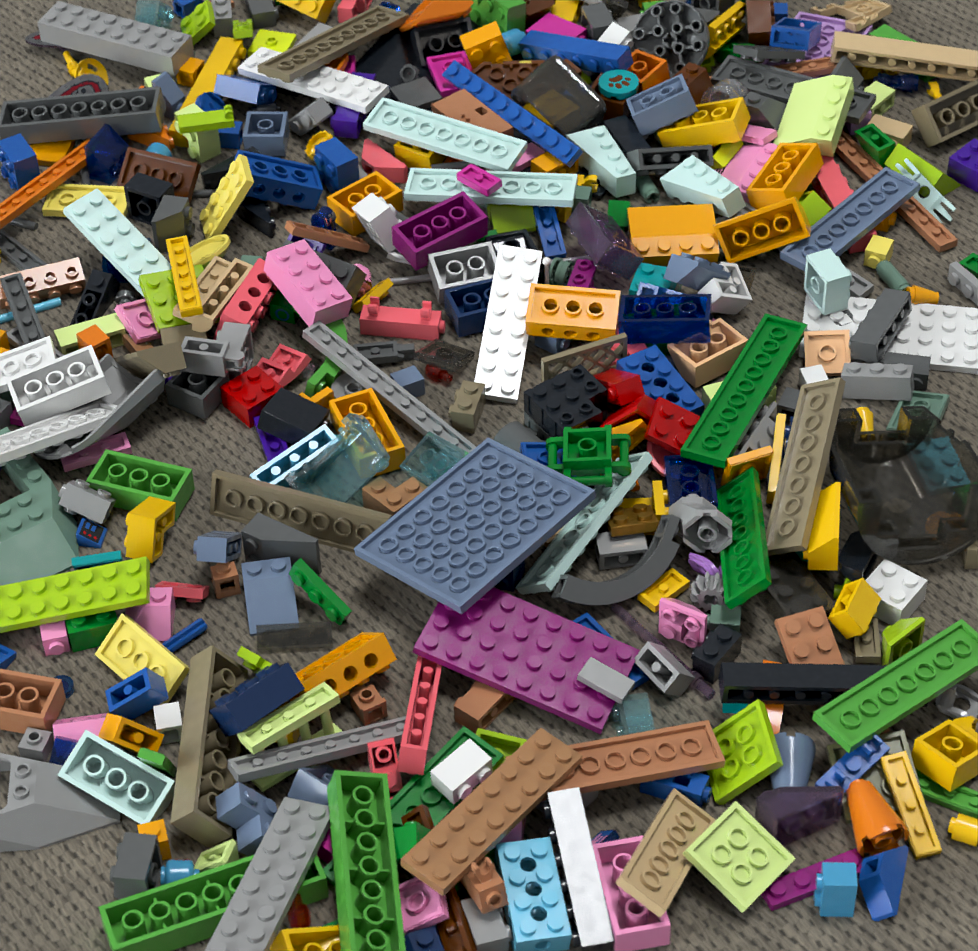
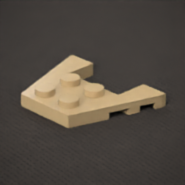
(859, 12)

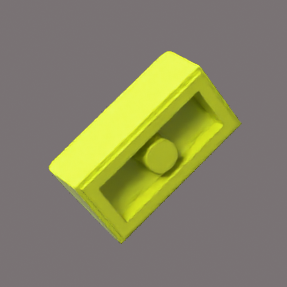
(725, 154)

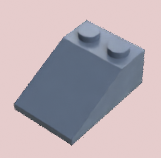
(269, 592)

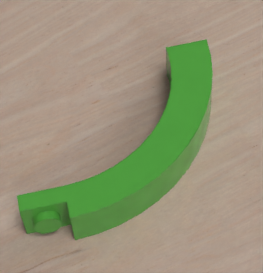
(329, 370)

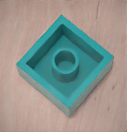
(652, 275)

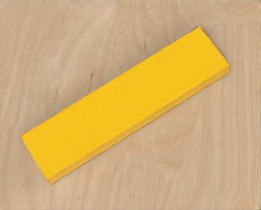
(776, 458)
(910, 804)

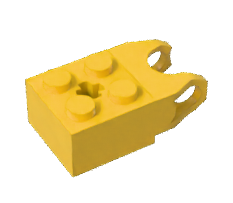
(948, 752)

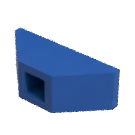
(882, 881)

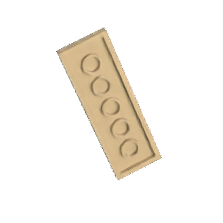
(658, 863)

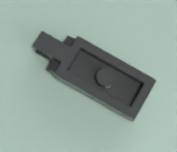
(386, 351)

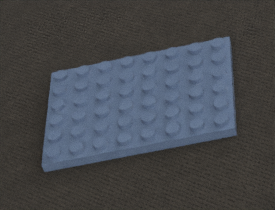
(474, 524)

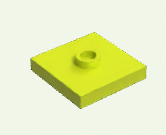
(272, 40)

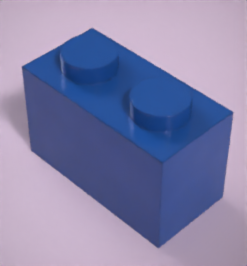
(137, 694)

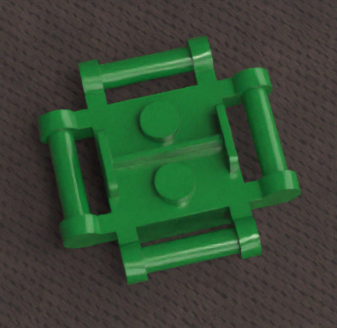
(589, 454)

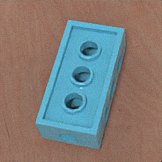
(534, 895)

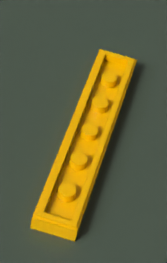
(184, 277)

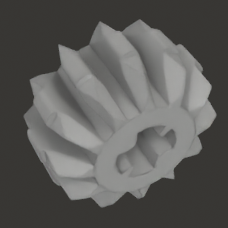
(707, 591)

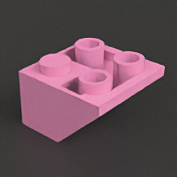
(682, 622)

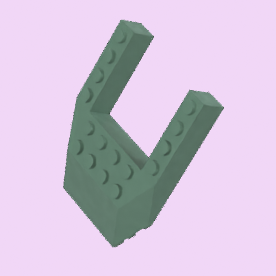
(34, 528)

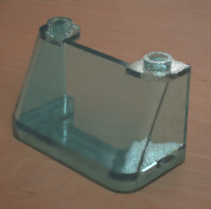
(344, 463)

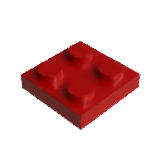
(670, 425)

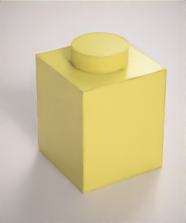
(878, 250)

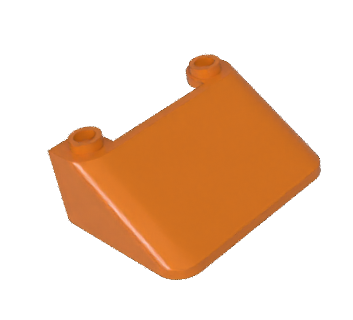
(435, 12)

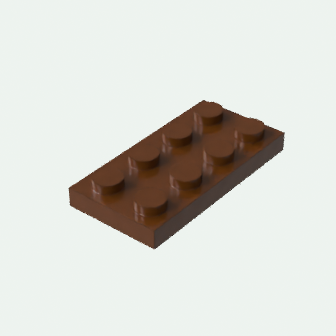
(170, 169)

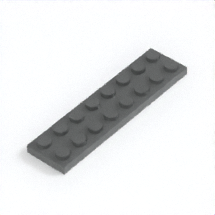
(779, 84)

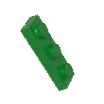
(319, 592)

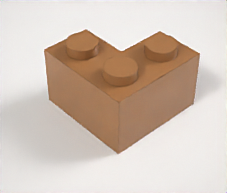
(385, 498)

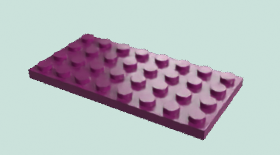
(526, 654)

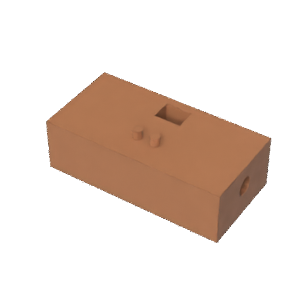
(469, 109)

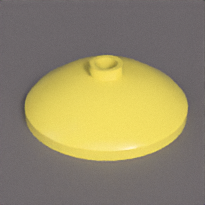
(205, 250)

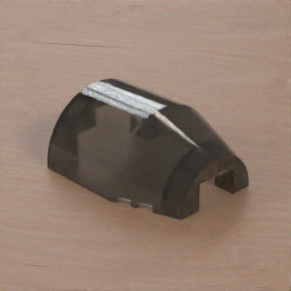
(907, 486)

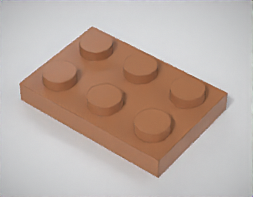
(808, 638)

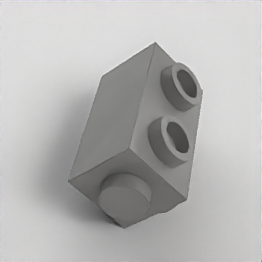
(81, 499)

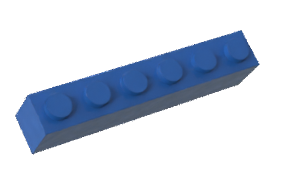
(584, 53)

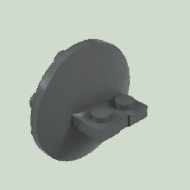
(673, 33)

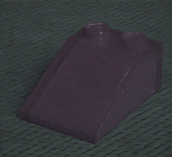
(798, 811)

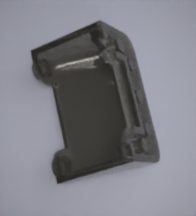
(561, 97)

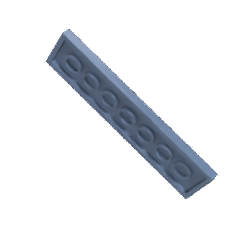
(853, 217)

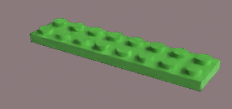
(901, 687)

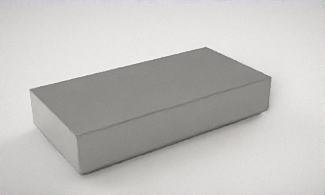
(605, 680)

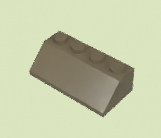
(166, 358)

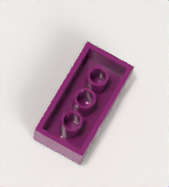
(439, 229)

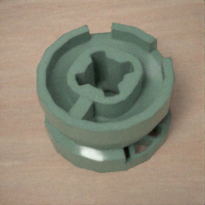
(560, 271)

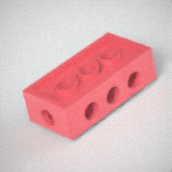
(250, 299)

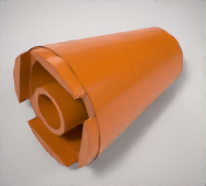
(873, 820)

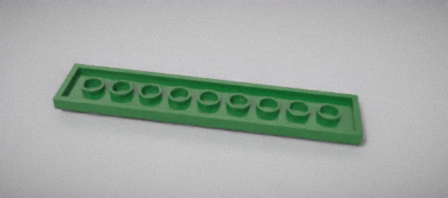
(743, 391)

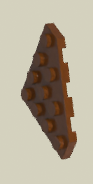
(510, 73)

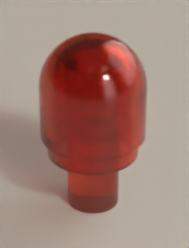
(434, 373)
(299, 914)

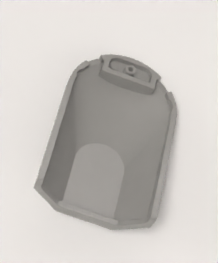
(127, 392)

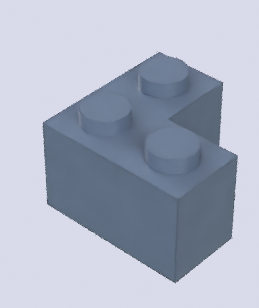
(247, 813)

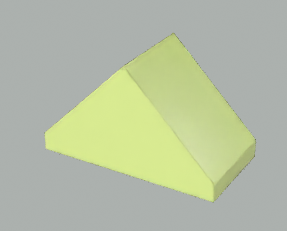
(218, 856)

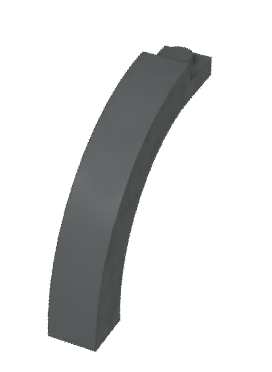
(634, 581)

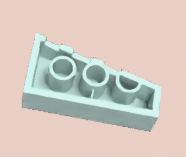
(605, 159)
(701, 184)

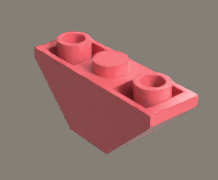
(377, 159)
(383, 759)

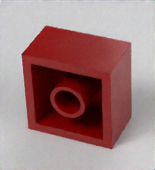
(248, 394)

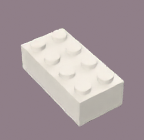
(58, 386)

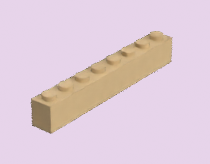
(905, 56)

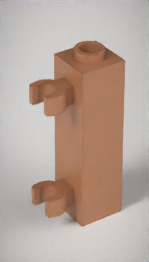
(485, 886)

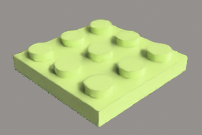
(738, 856)

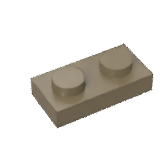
(867, 646)

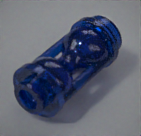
(905, 82)

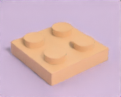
(828, 349)

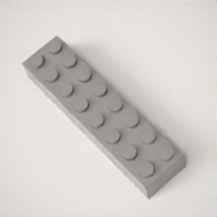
(116, 38)

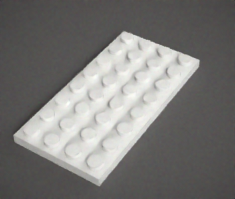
(930, 330)

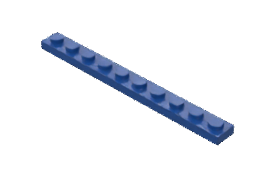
(514, 114)

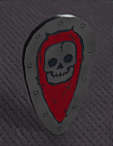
(81, 85)

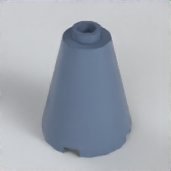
(797, 759)

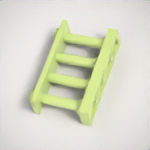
(287, 719)

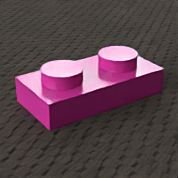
(479, 180)

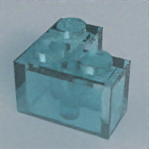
(153, 13)

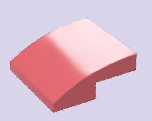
(284, 364)

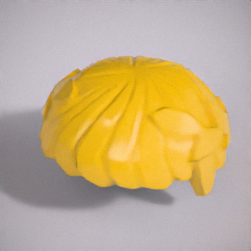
(315, 140)

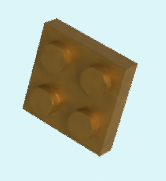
(632, 520)

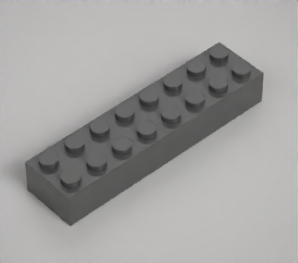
(83, 115)

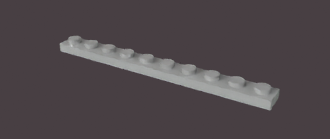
(383, 386)

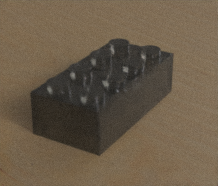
(793, 588)

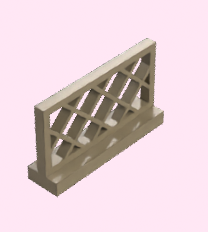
(583, 352)

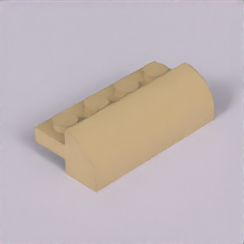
(216, 288)

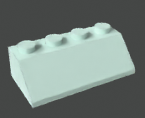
(118, 779)

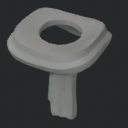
(946, 701)

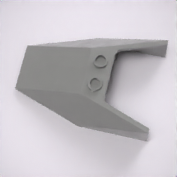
(46, 807)

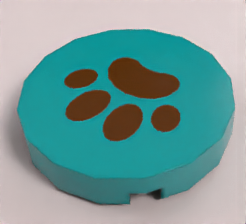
(618, 84)

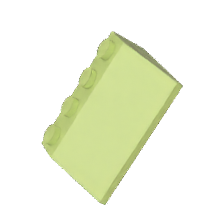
(817, 112)

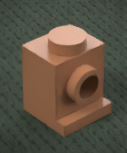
(222, 574)
(367, 699)

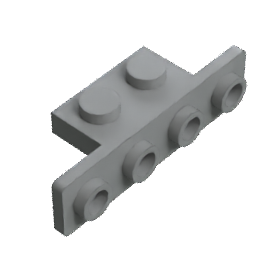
(760, 432)

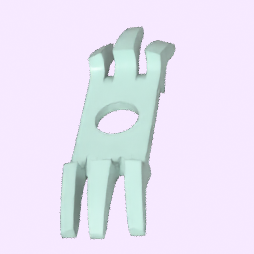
(934, 199)

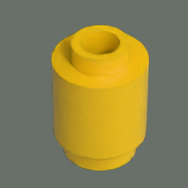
(964, 829)

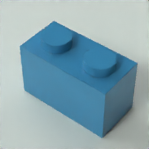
(836, 889)

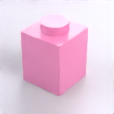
(55, 638)

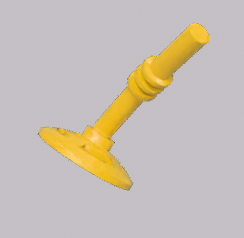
(74, 67)

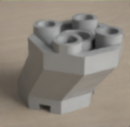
(702, 524)

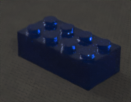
(666, 318)

